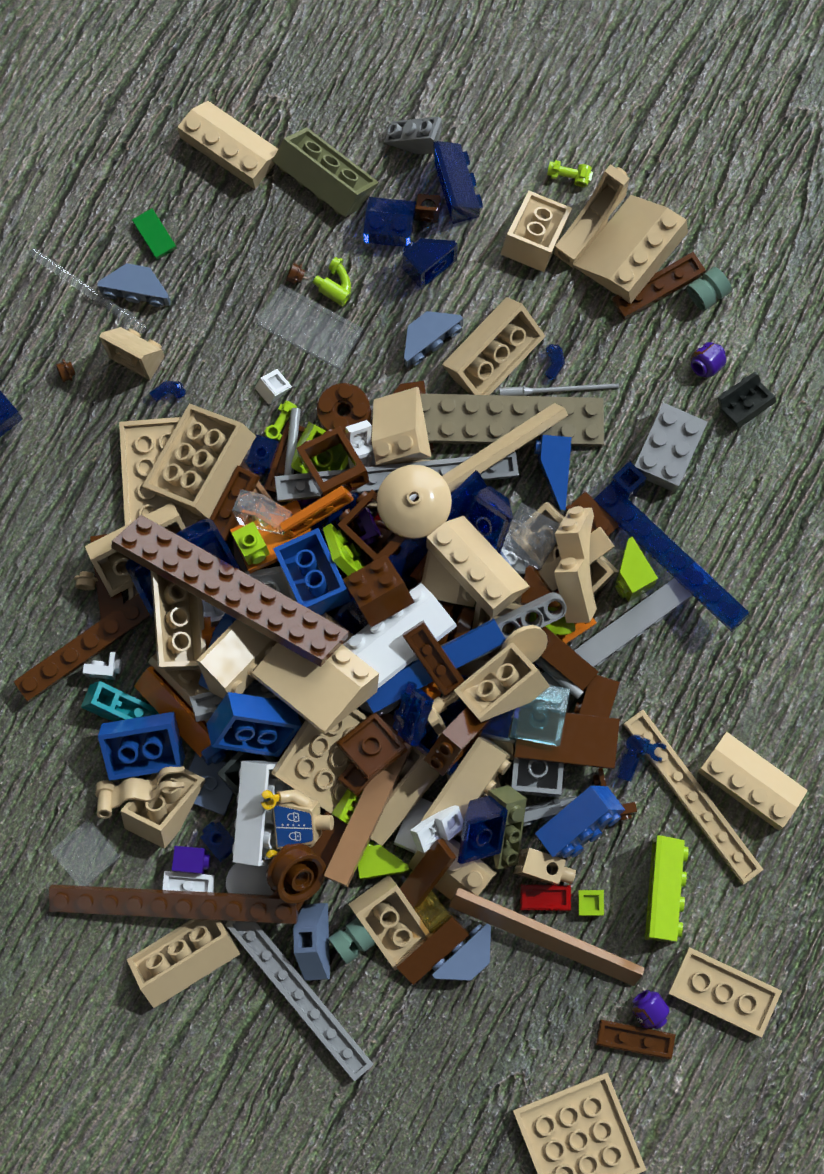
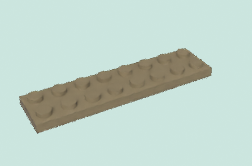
(489, 417)

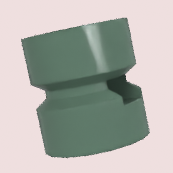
(711, 287)
(352, 940)

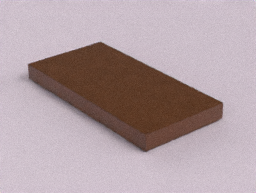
(584, 742)

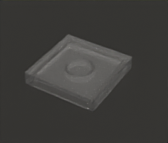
(85, 854)

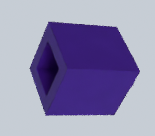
(190, 860)

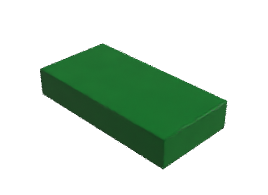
(154, 234)

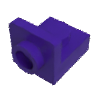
(367, 523)

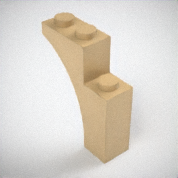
(594, 215)
(573, 570)

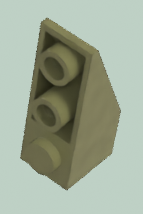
(516, 805)

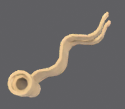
(113, 796)

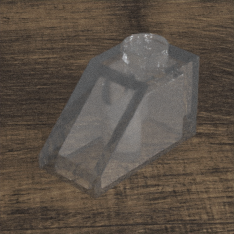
(260, 510)

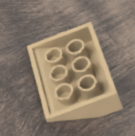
(632, 247)
(199, 460)
(315, 692)

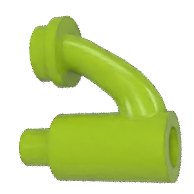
(331, 289)

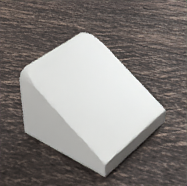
(272, 386)

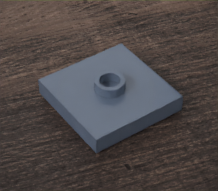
(215, 793)

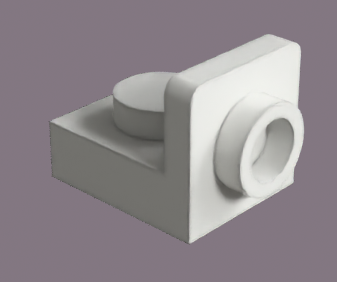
(98, 669)

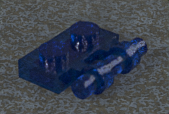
(412, 714)

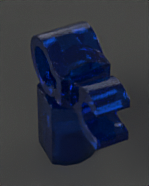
(636, 745)

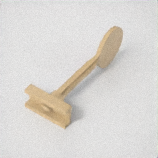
(530, 641)

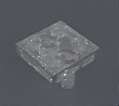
(531, 536)

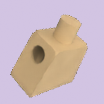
(534, 866)

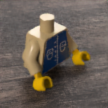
(295, 818)

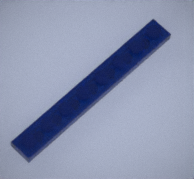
(672, 558)

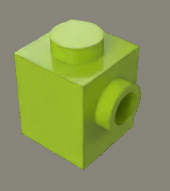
(251, 544)

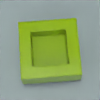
(590, 902)

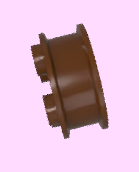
(341, 396)
(296, 873)

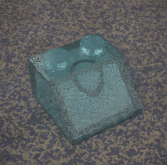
(542, 718)

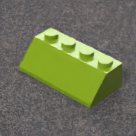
(665, 889)

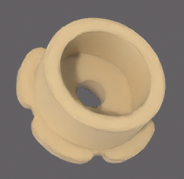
(85, 581)

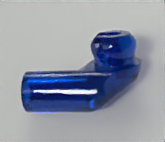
(168, 387)

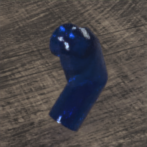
(557, 361)

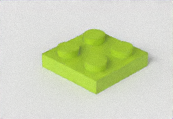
(343, 553)

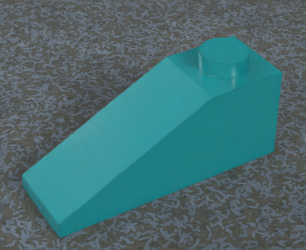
(114, 704)

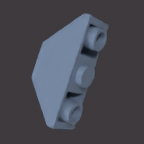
(135, 284)
(428, 334)
(312, 942)
(468, 958)

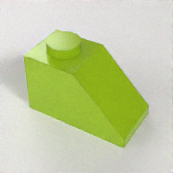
(379, 863)

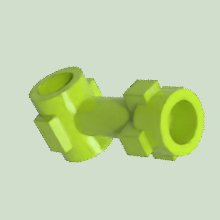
(581, 175)
(273, 431)

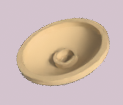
(415, 518)

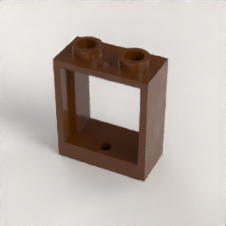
(349, 479)
(349, 515)
(455, 741)

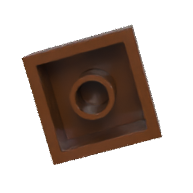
(378, 590)

